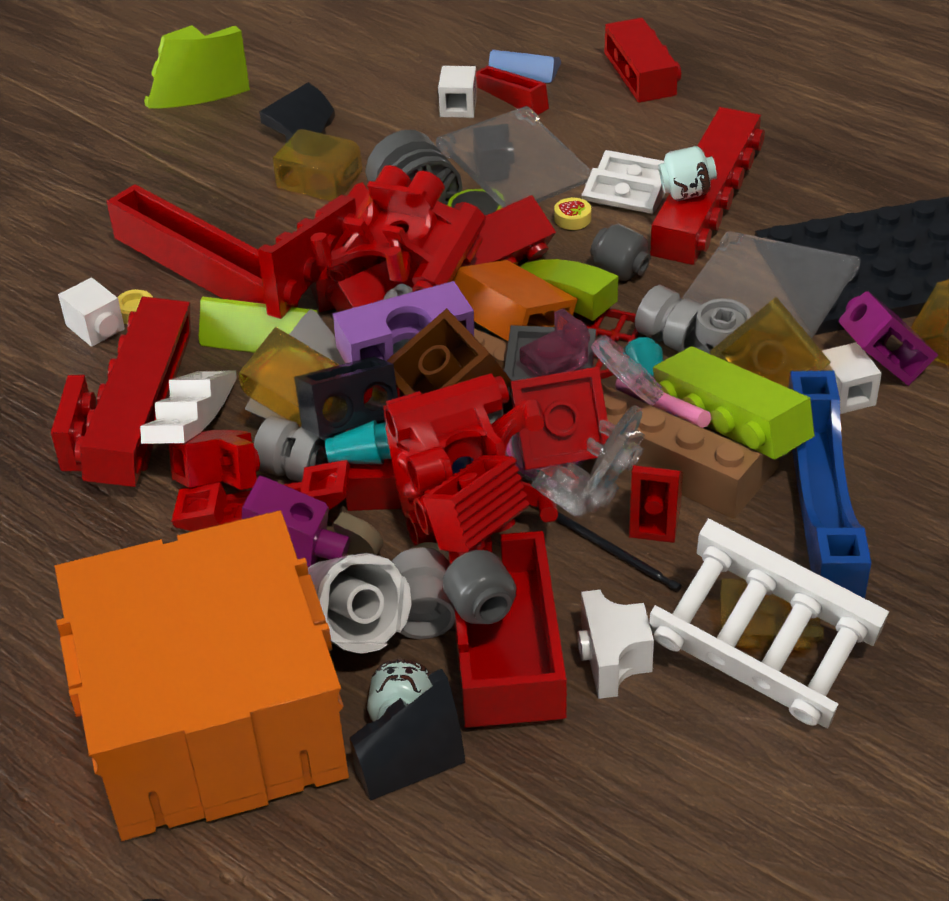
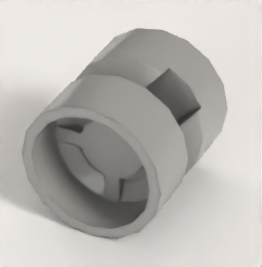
(668, 318)
(717, 320)
(288, 448)
(430, 608)

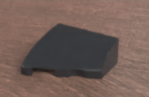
(300, 109)
(409, 741)

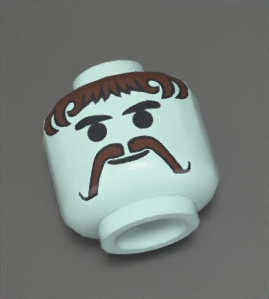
(687, 173)
(394, 681)

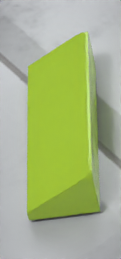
(240, 323)

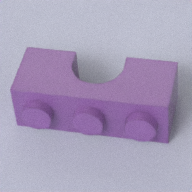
(378, 325)

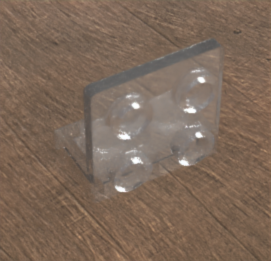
(571, 486)

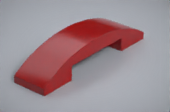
(211, 506)

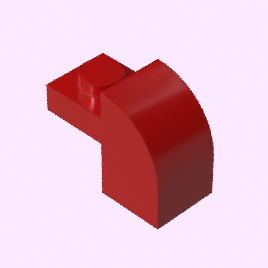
(215, 458)

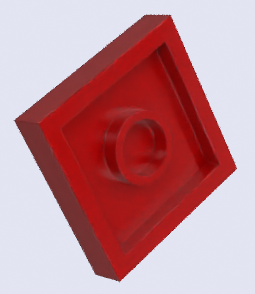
(571, 414)

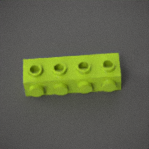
(739, 401)

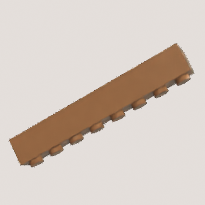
(713, 466)

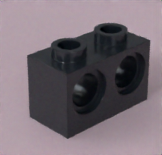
(347, 387)

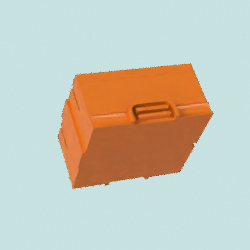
(201, 674)

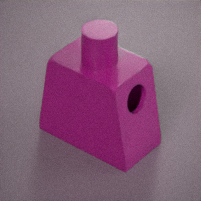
(873, 323)
(304, 518)

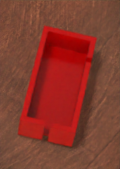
(517, 664)

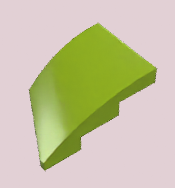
(198, 68)

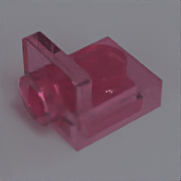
(559, 350)

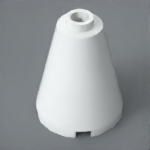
(361, 600)

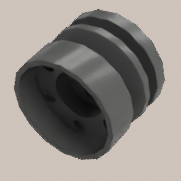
(414, 153)

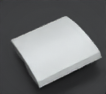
(625, 182)

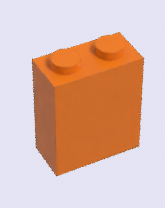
(510, 296)

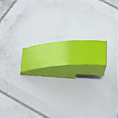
(589, 284)

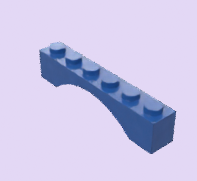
(832, 532)

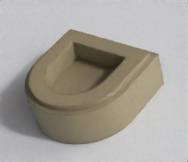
(362, 535)

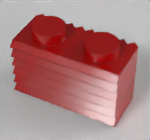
(476, 503)

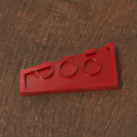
(291, 264)

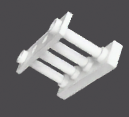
(766, 575)

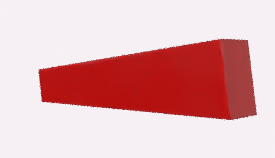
(513, 88)

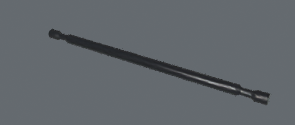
(618, 552)

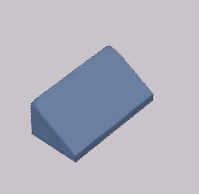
(528, 65)

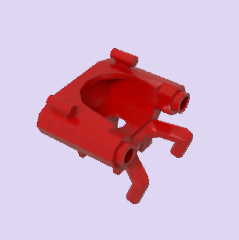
(436, 234)
(449, 423)

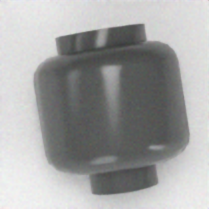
(620, 252)
(479, 587)

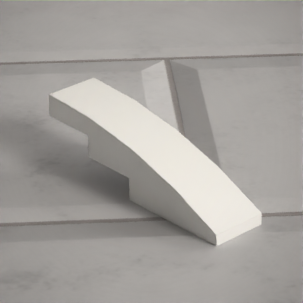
(190, 408)

